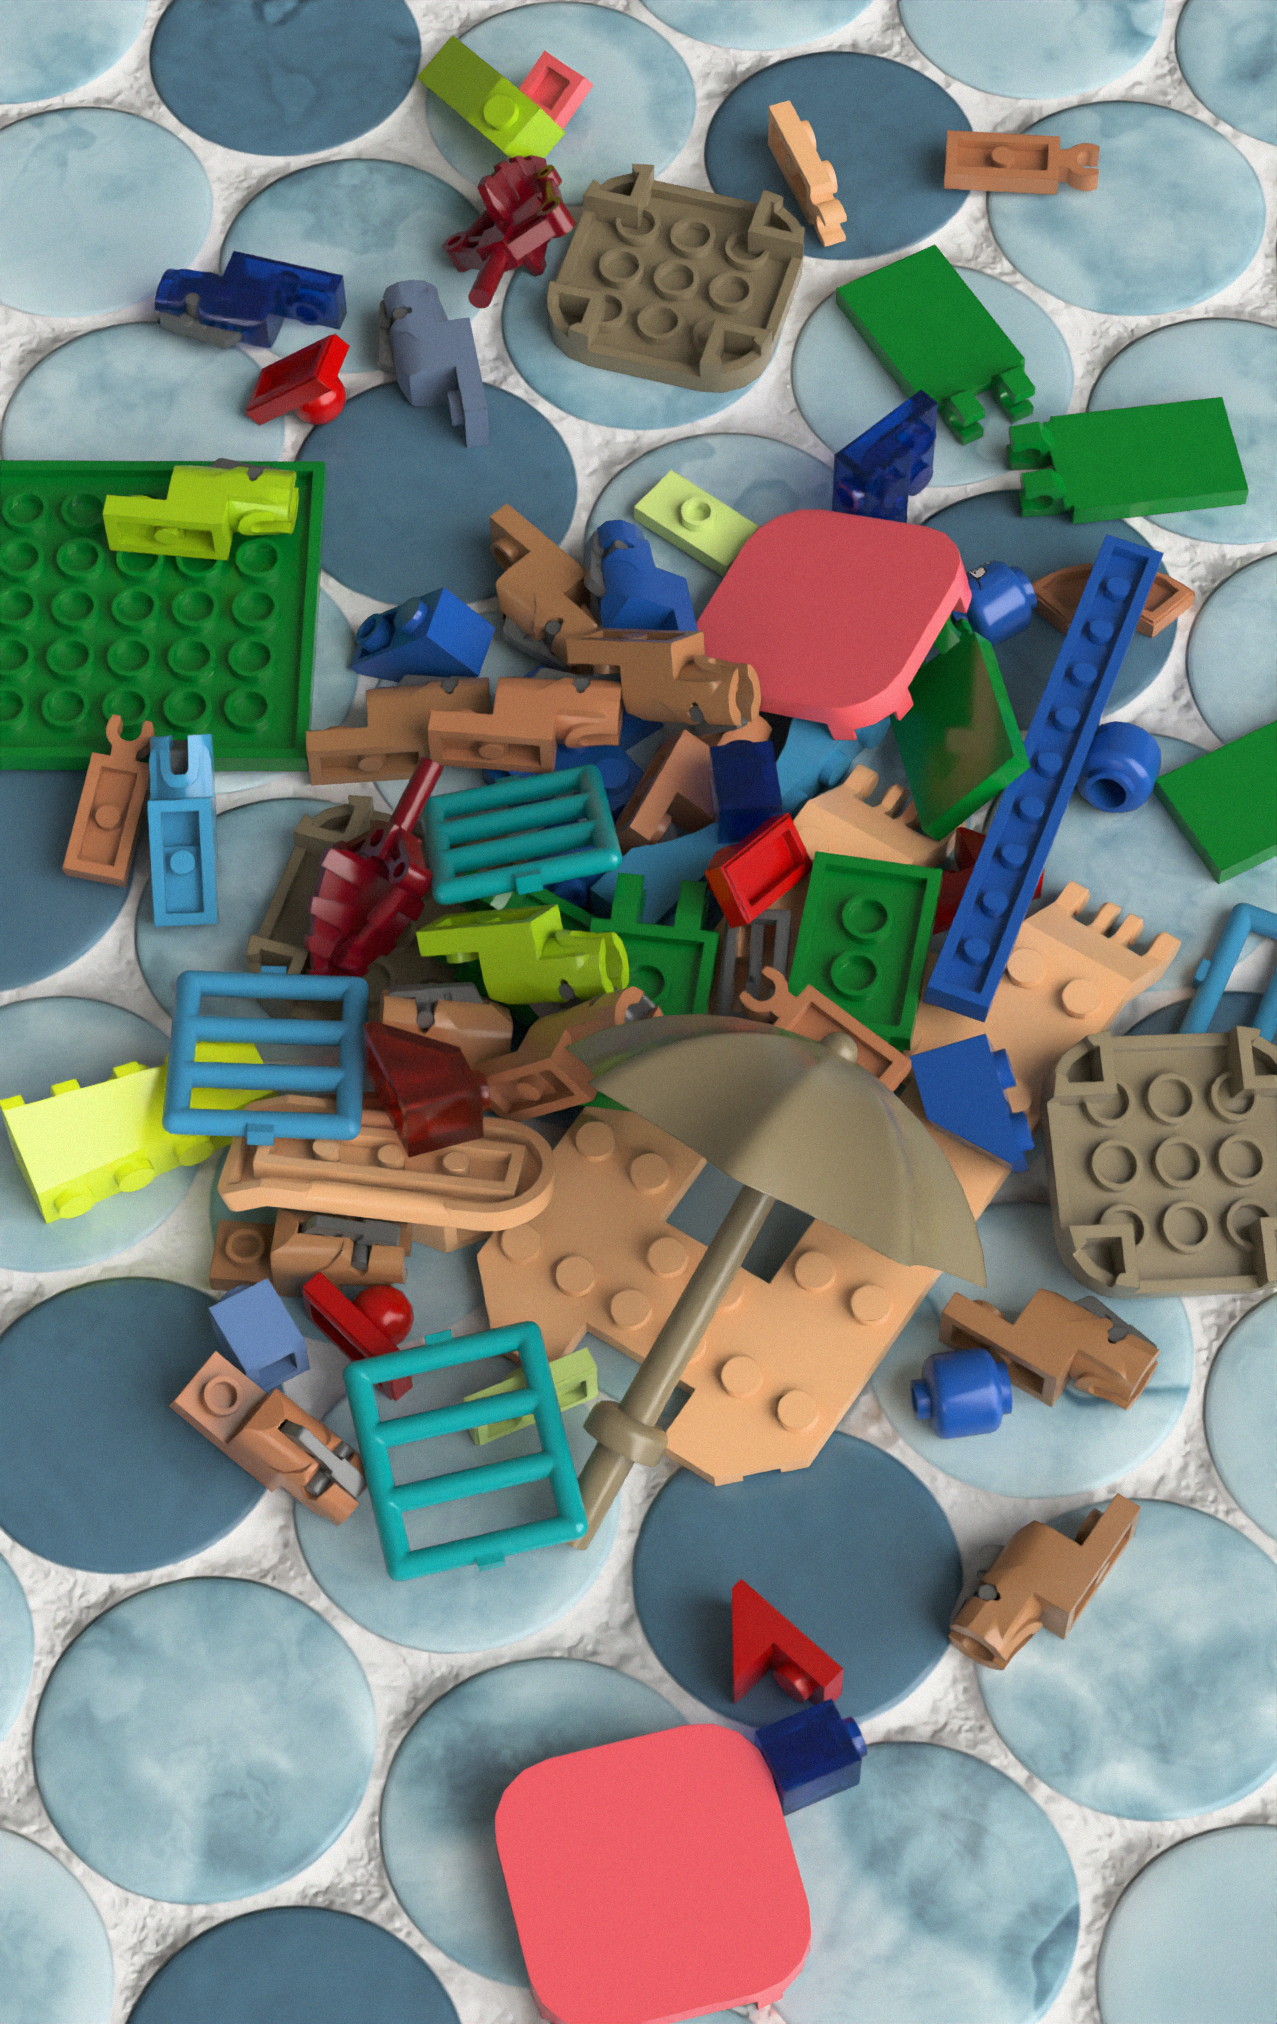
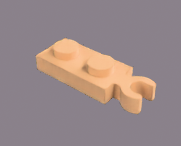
(807, 176)

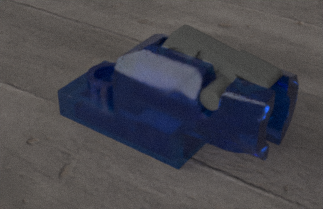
(248, 300)

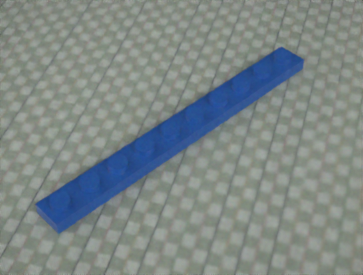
(1037, 800)

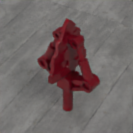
(514, 230)
(371, 887)

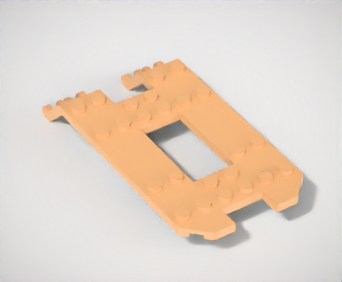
(795, 1350)

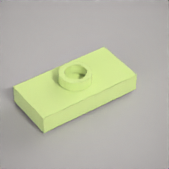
(694, 522)
(574, 1384)

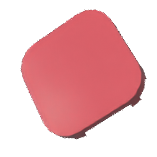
(835, 613)
(653, 1879)

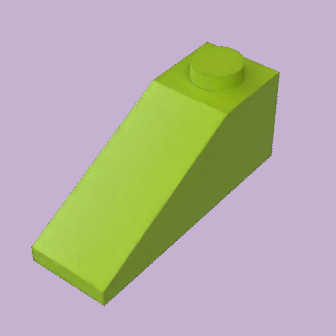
(490, 102)

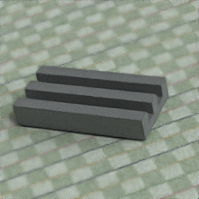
(783, 922)

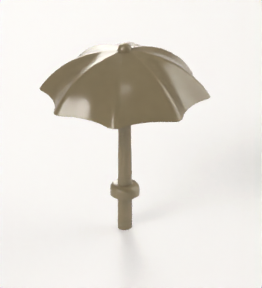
(792, 1127)

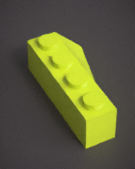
(112, 1133)

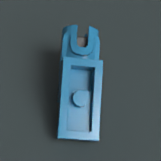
(183, 831)

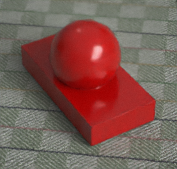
(302, 383)
(757, 869)
(362, 1328)

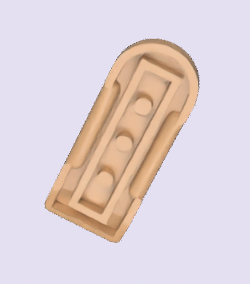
(467, 1186)

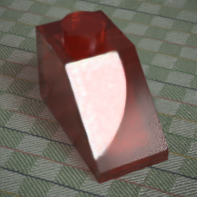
(425, 1088)

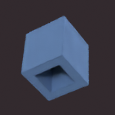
(259, 1335)

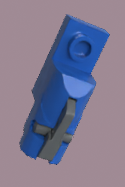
(630, 586)

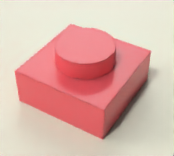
(555, 88)

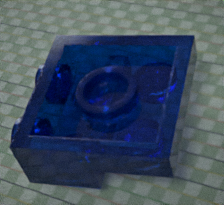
(887, 462)

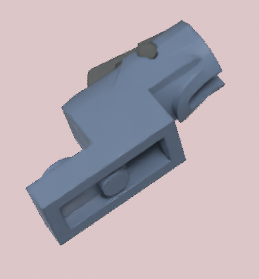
(432, 356)

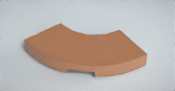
(1062, 590)

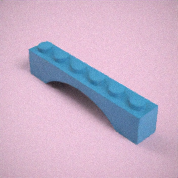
(803, 768)

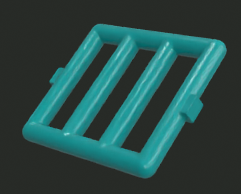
(525, 877)
(552, 1462)

